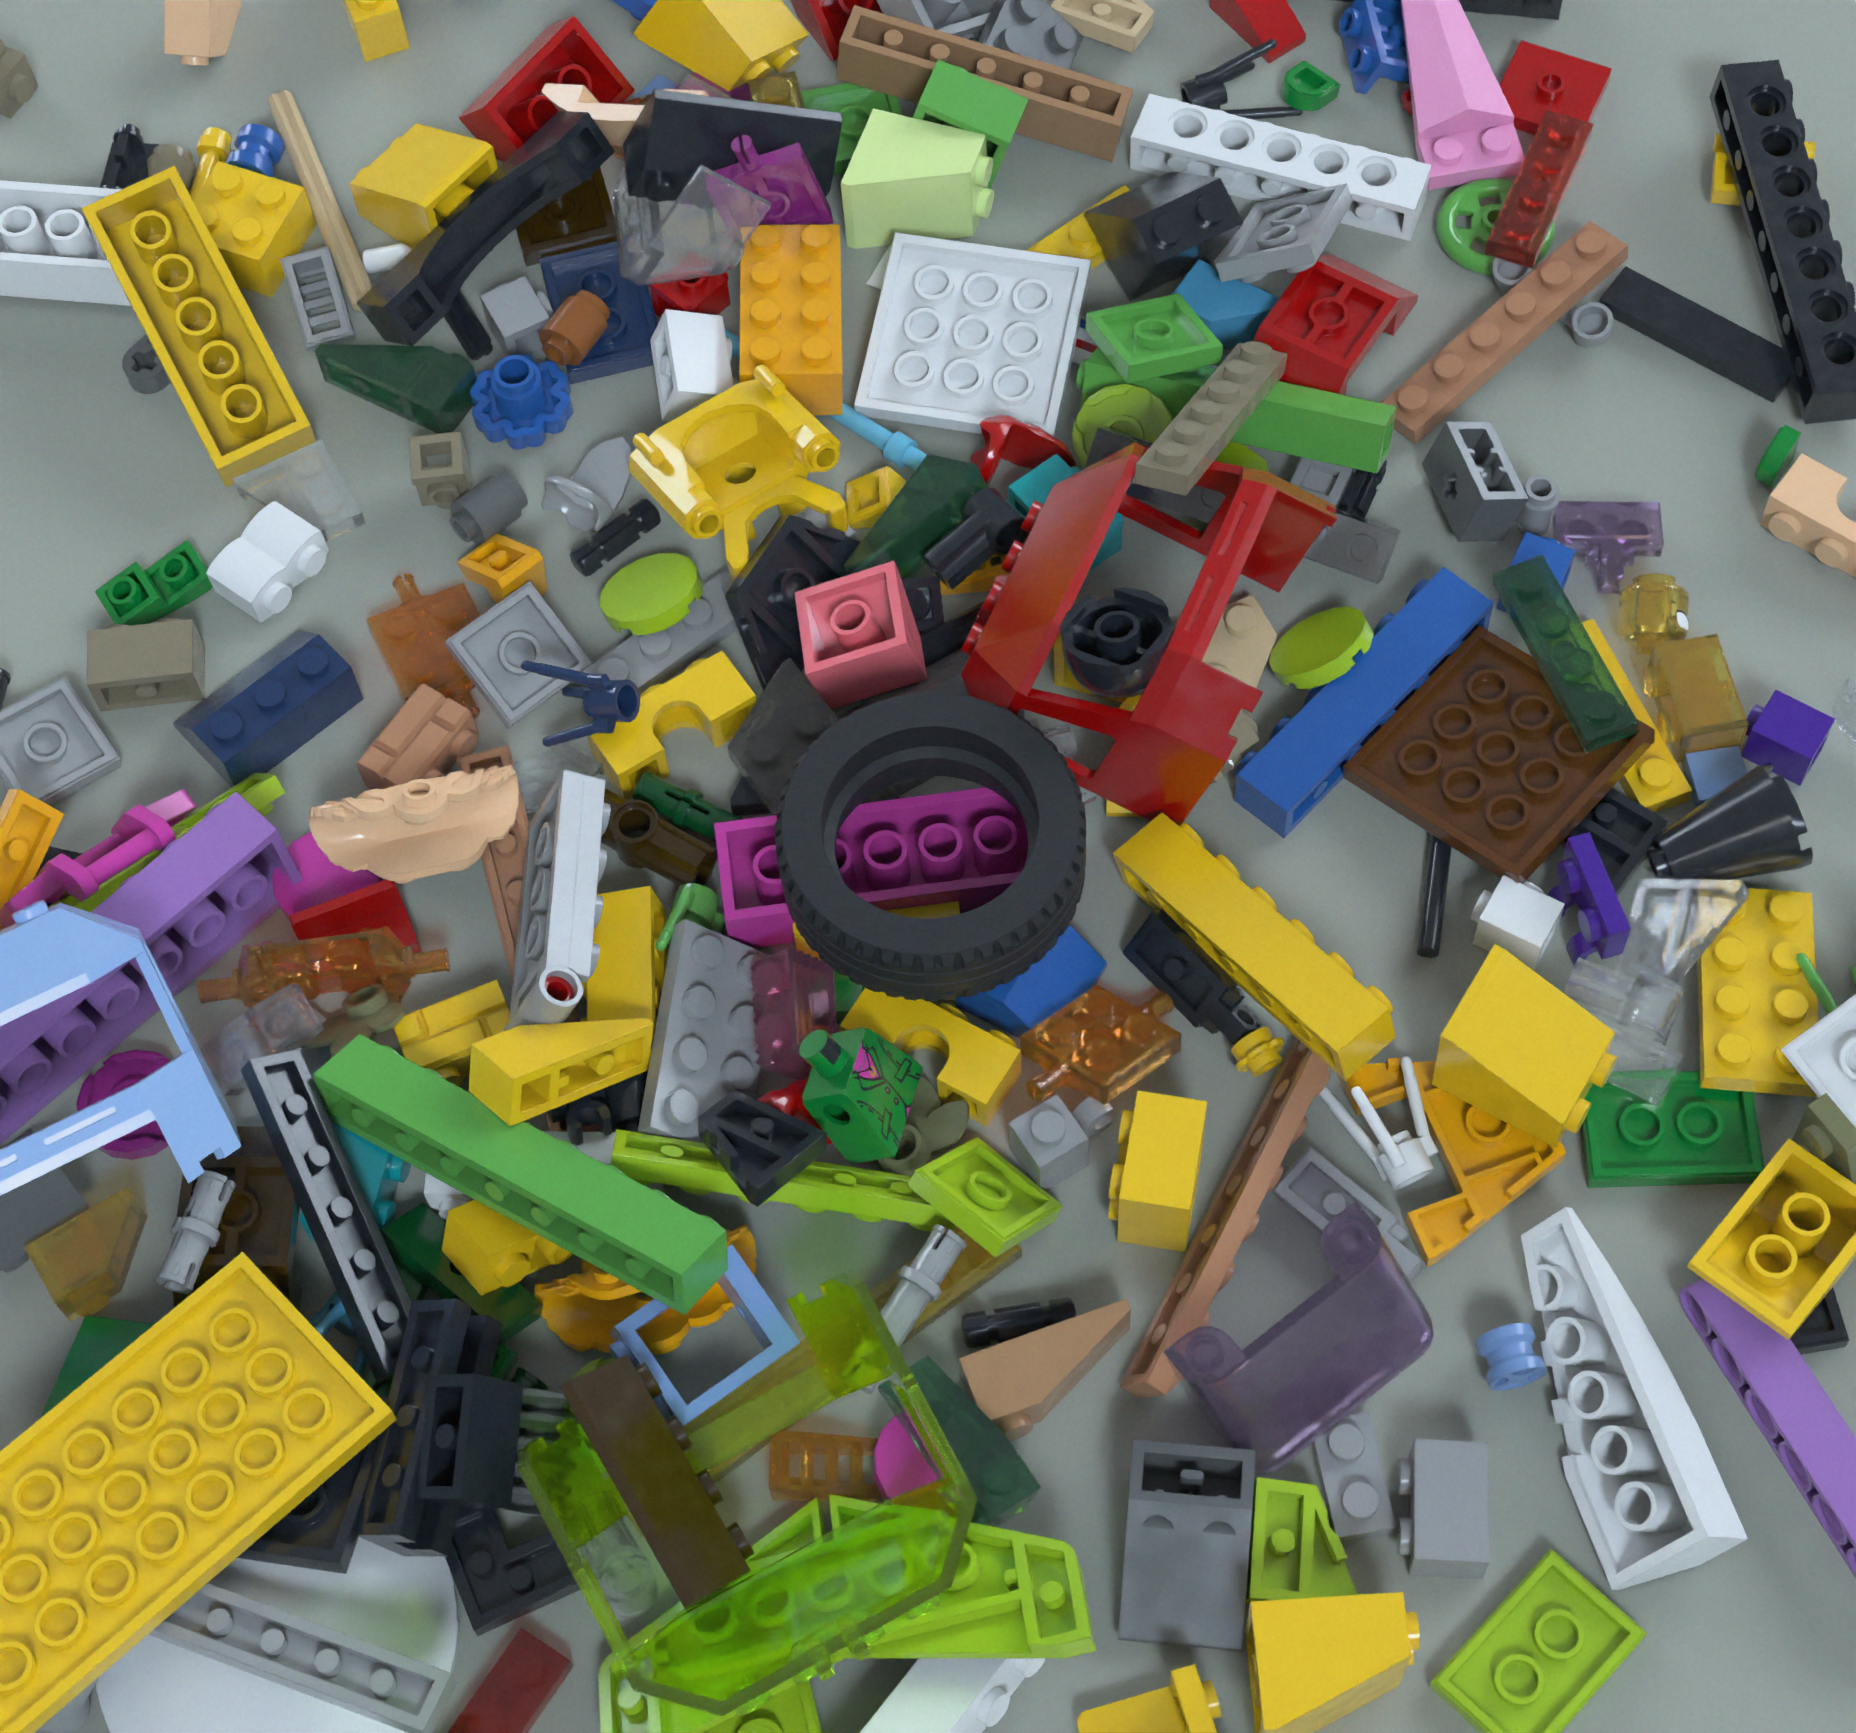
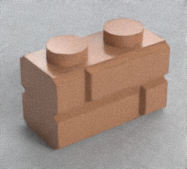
(419, 741)

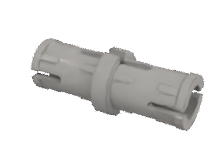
(195, 1232)

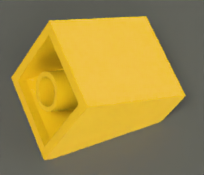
(724, 37)
(421, 181)
(1523, 1050)
(1325, 1657)

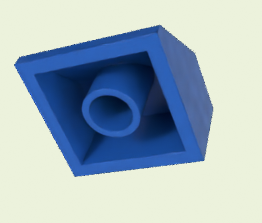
(1042, 990)

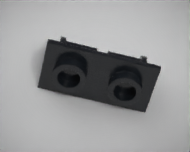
(126, 159)

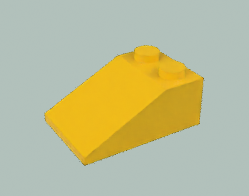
(1783, 1240)

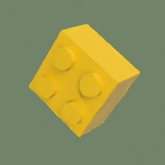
(254, 223)
(1157, 1170)

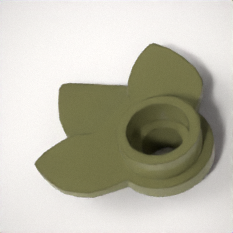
(366, 1013)
(928, 1130)

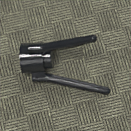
(1210, 92)

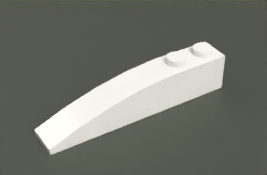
(1627, 1429)

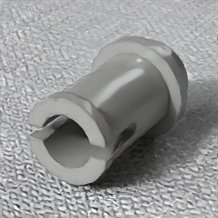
(1543, 499)

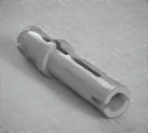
(920, 1284)

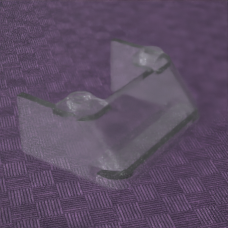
(688, 236)

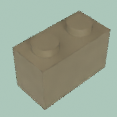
(145, 664)

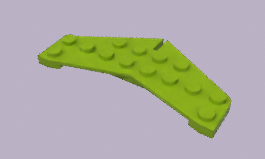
(1007, 1600)

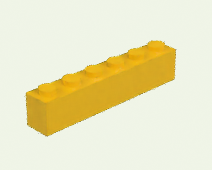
(1257, 946)

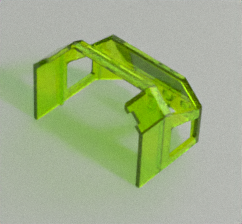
(813, 1599)

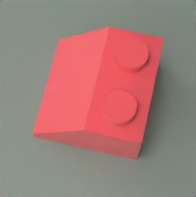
(859, 636)

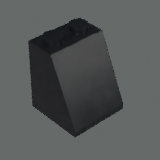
(1164, 229)

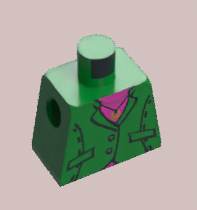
(859, 1091)

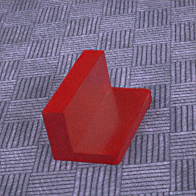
(364, 908)

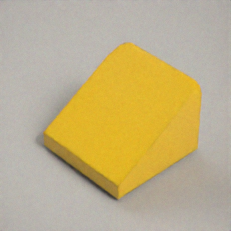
(870, 496)

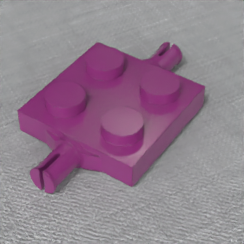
(783, 180)

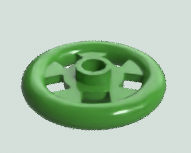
(1465, 201)

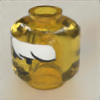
(1653, 612)

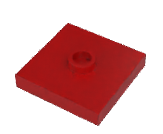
(1551, 81)

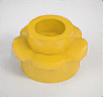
(1258, 1052)

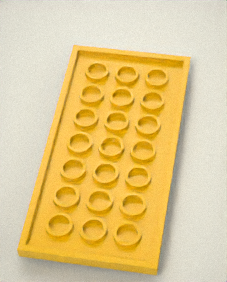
(163, 1480)

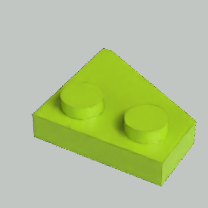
(1293, 1545)

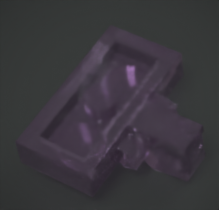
(1609, 535)

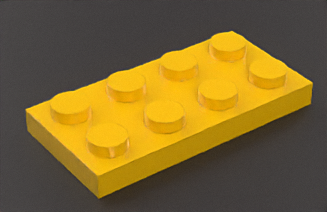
(1757, 995)

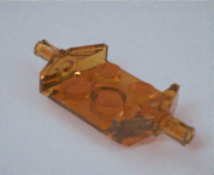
(324, 967)

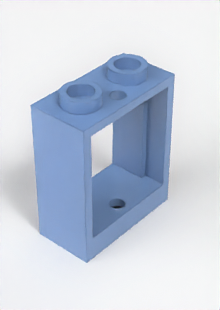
(755, 1310)

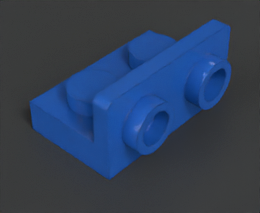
(1374, 42)

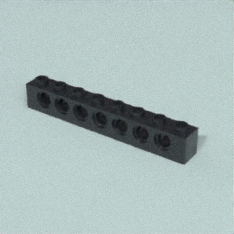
(1790, 236)

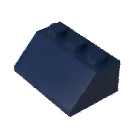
(271, 707)

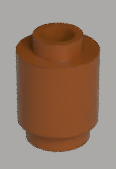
(574, 328)

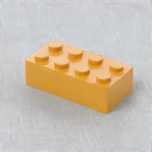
(794, 312)

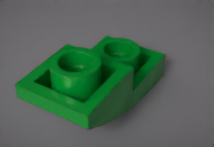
(148, 594)

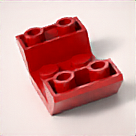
(1332, 321)

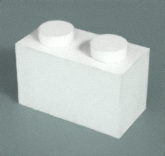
(690, 360)

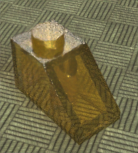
(90, 1254)

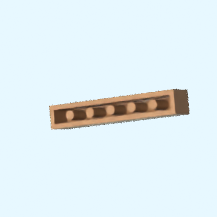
(1061, 103)

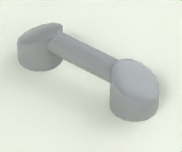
(1590, 322)

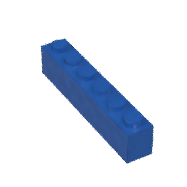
(1339, 717)

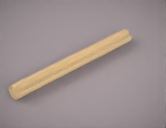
(320, 196)

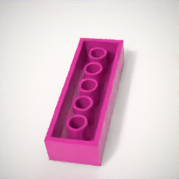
(888, 853)

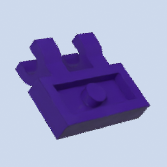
(1600, 913)

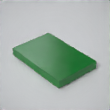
(1684, 1140)

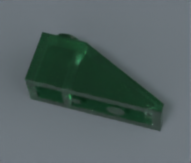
(405, 380)
(918, 515)
(984, 1452)

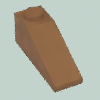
(1032, 1373)

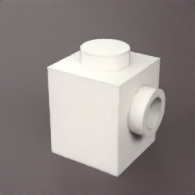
(1517, 919)

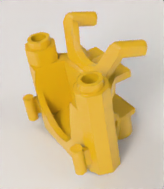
(737, 460)

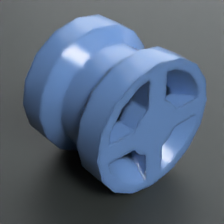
(1510, 1356)

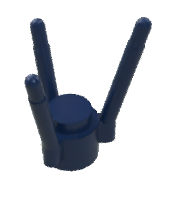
(603, 700)

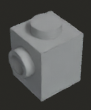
(517, 317)

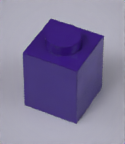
(1787, 736)

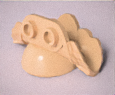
(419, 824)

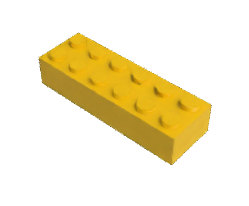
(199, 324)

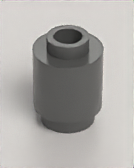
(488, 508)

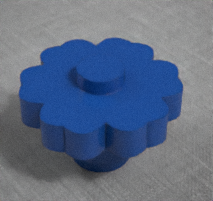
(521, 401)

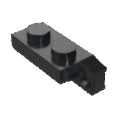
(1190, 978)

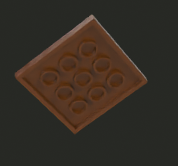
(1490, 759)

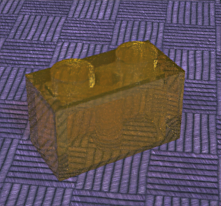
(1694, 696)

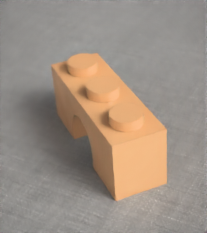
(1807, 514)

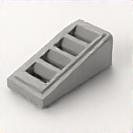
(310, 265)

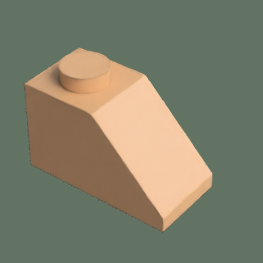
(199, 28)

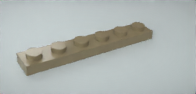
(1211, 418)

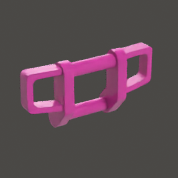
(131, 838)

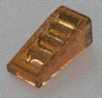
(810, 1444)

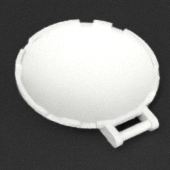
(381, 1599)

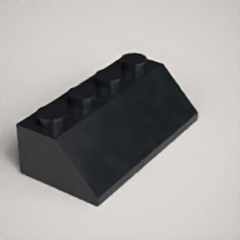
(692, 130)

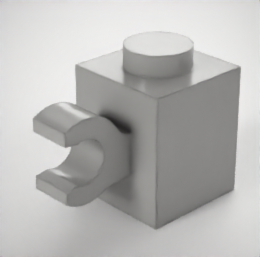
(1053, 1141)

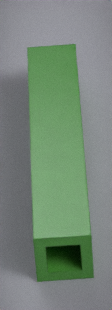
(1287, 420)

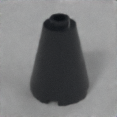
(1735, 833)

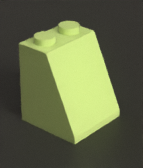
(915, 181)

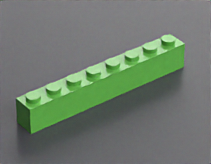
(524, 1174)

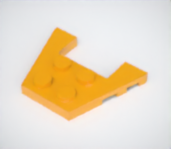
(1482, 1154)

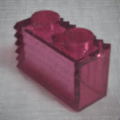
(791, 1001)

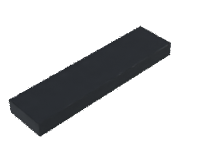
(1698, 333)

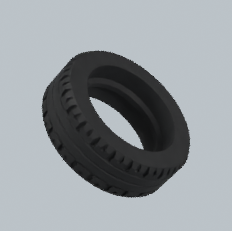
(911, 740)

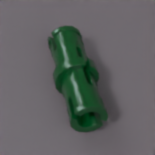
(682, 806)

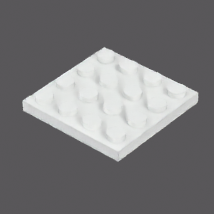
(972, 335)

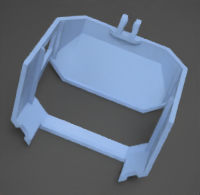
(63, 951)

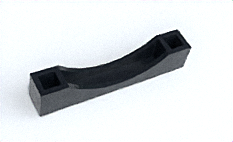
(429, 276)

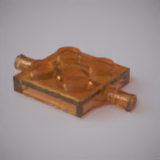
(414, 640)
(1099, 1045)

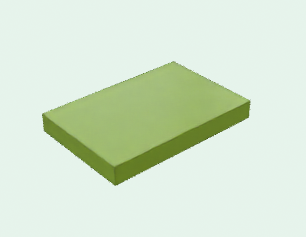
(1538, 1654)

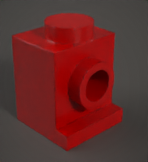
(696, 295)

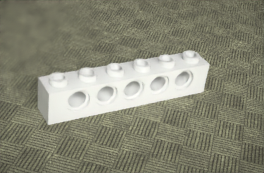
(1277, 162)

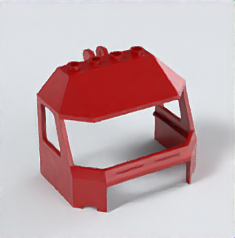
(1181, 725)

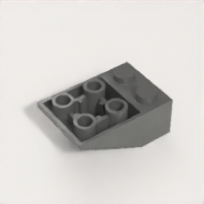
(1187, 1545)

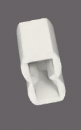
(268, 561)

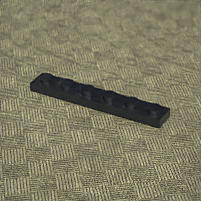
(332, 1205)

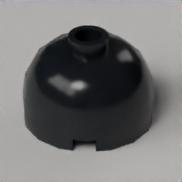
(1116, 641)

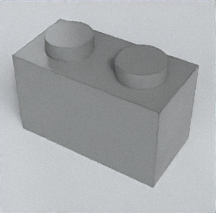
(1446, 1508)

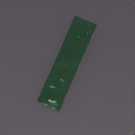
(1565, 653)

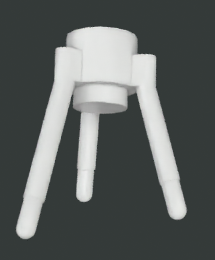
(1397, 1156)

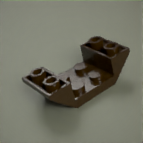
(258, 1216)

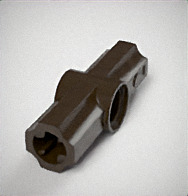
(661, 848)

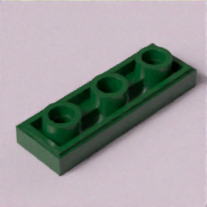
(417, 1244)

